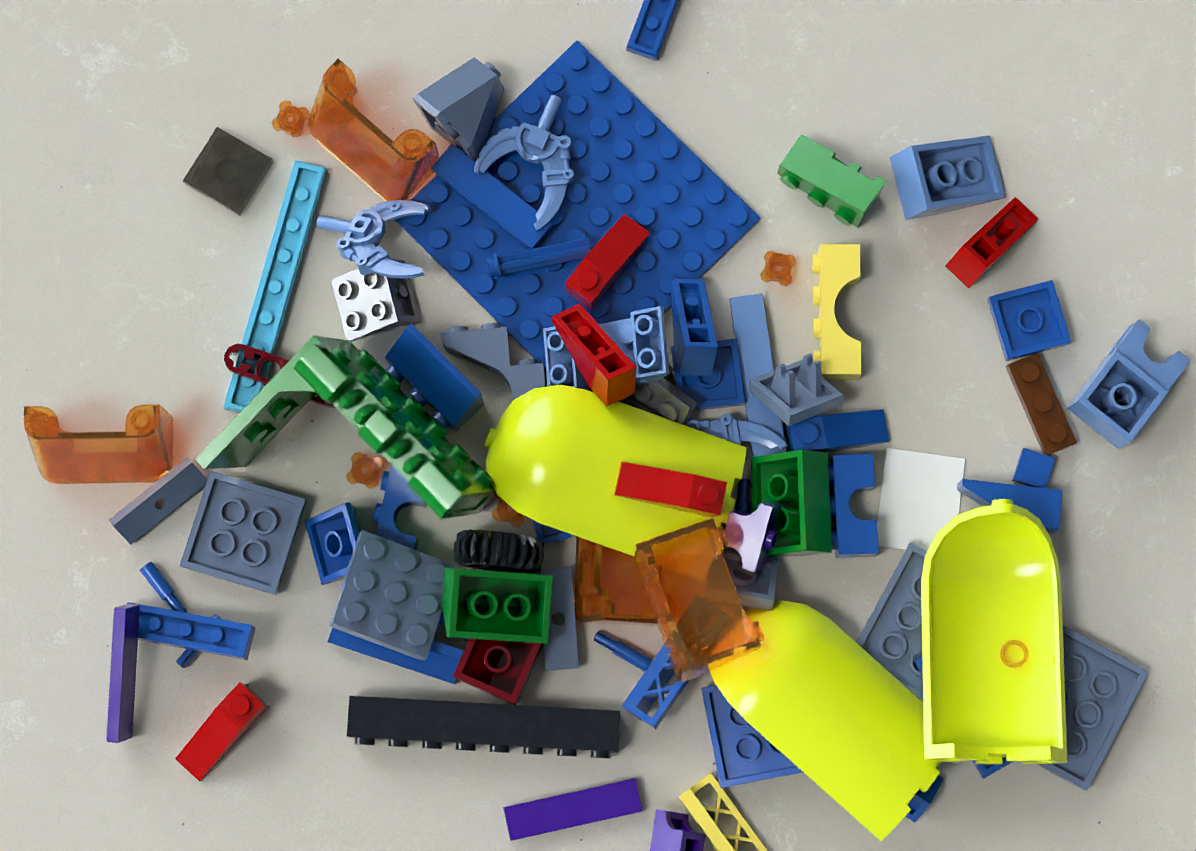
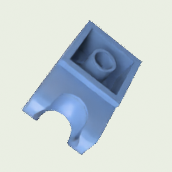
(1134, 380)

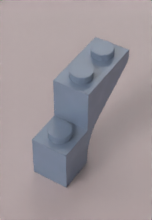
(491, 351)

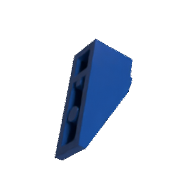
(692, 328)
(838, 431)
(1039, 501)

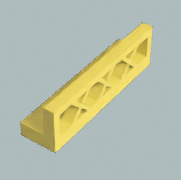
(709, 826)

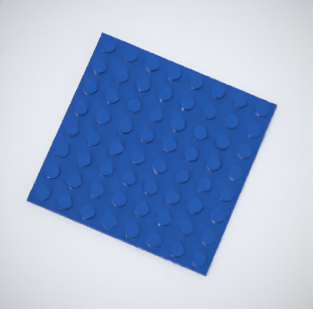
(620, 166)

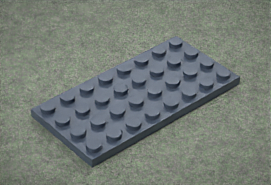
(1097, 681)

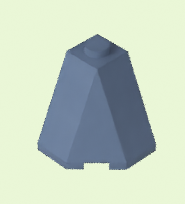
(463, 105)

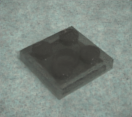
(228, 171)

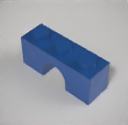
(396, 497)
(851, 535)

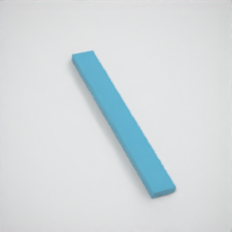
(278, 278)

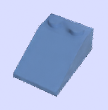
(946, 176)

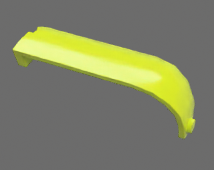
(562, 456)
(981, 585)
(832, 713)

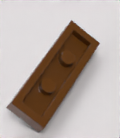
(1041, 404)

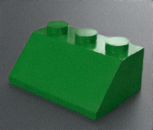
(801, 487)
(496, 605)

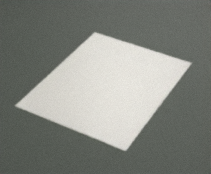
(917, 497)

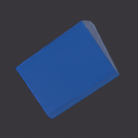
(333, 541)

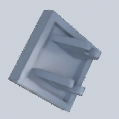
(796, 391)

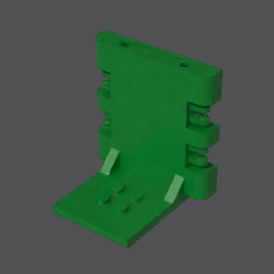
(386, 420)

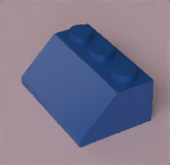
(433, 379)

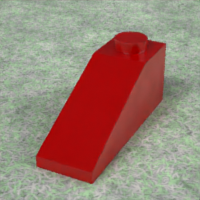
(991, 242)
(605, 262)
(596, 355)
(671, 489)
(221, 730)

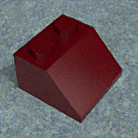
(498, 667)

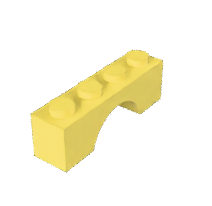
(836, 269)

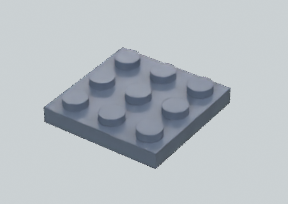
(243, 533)
(391, 596)

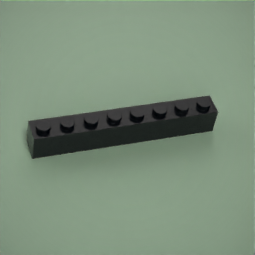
(483, 724)

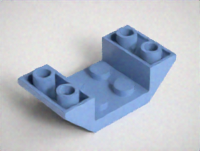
(639, 337)

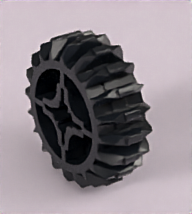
(498, 551)

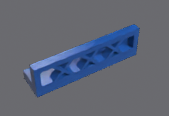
(440, 662)
(651, 687)

